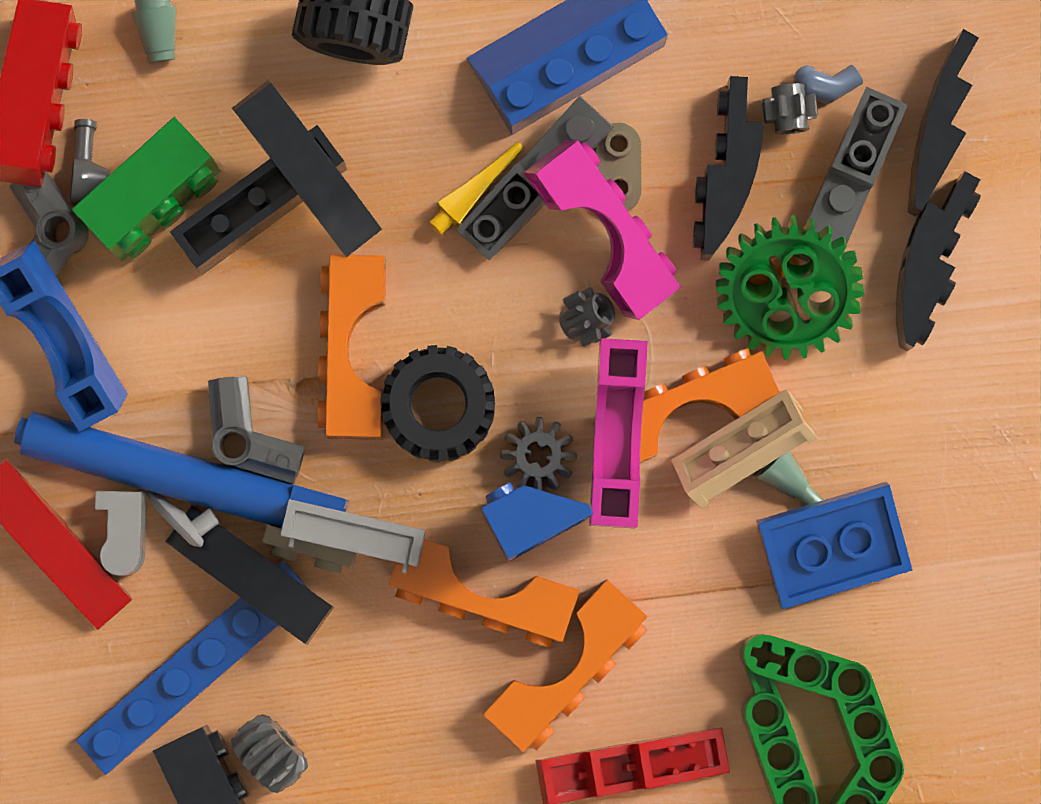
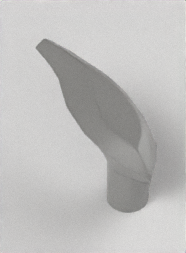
(190, 530)

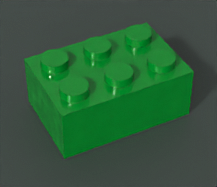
(148, 190)

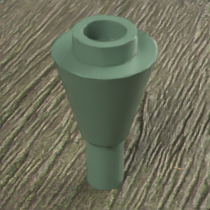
(788, 478)

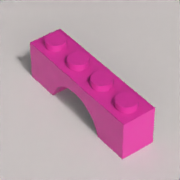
(635, 274)
(618, 433)

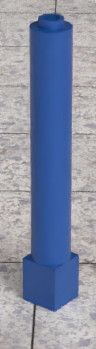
(164, 470)

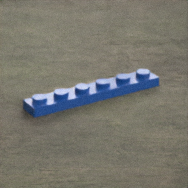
(177, 682)

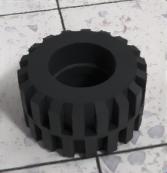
(354, 29)
(429, 364)

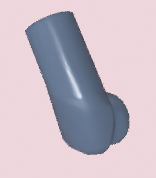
(828, 87)

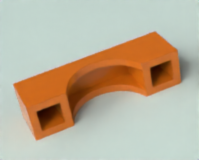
(355, 289)
(734, 388)
(539, 608)
(527, 710)

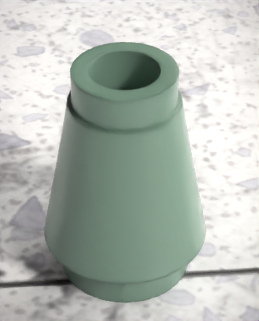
(156, 28)

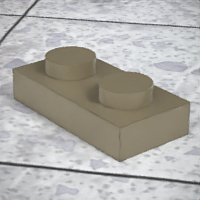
(326, 557)

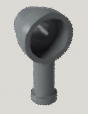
(85, 173)

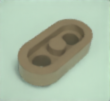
(623, 165)

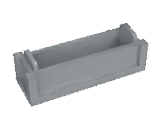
(353, 533)

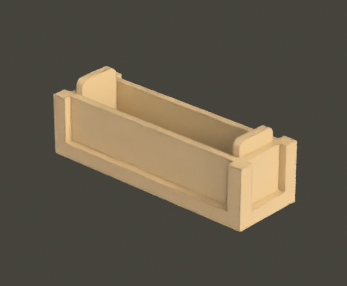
(742, 448)

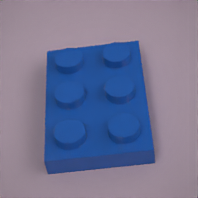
(834, 545)

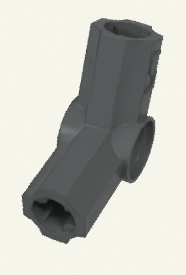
(47, 210)
(233, 416)

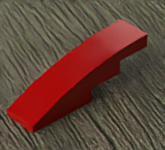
(57, 549)
(632, 766)

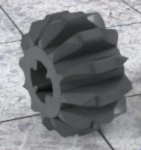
(542, 441)
(269, 753)

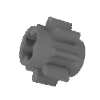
(790, 108)
(587, 316)

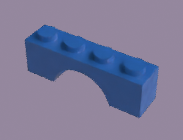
(79, 368)

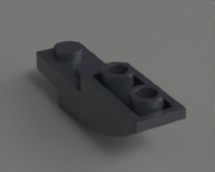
(728, 185)
(922, 274)

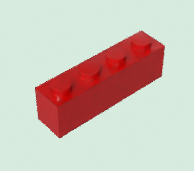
(32, 88)

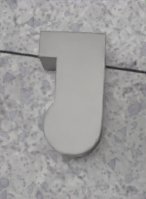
(126, 531)

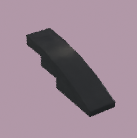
(937, 136)
(307, 168)
(255, 580)

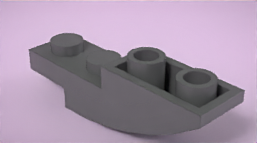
(856, 164)
(514, 199)

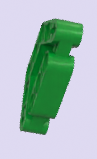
(847, 708)

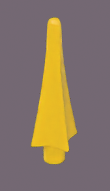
(459, 204)

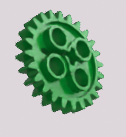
(753, 304)

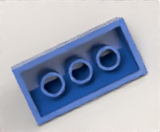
(564, 55)
(529, 517)

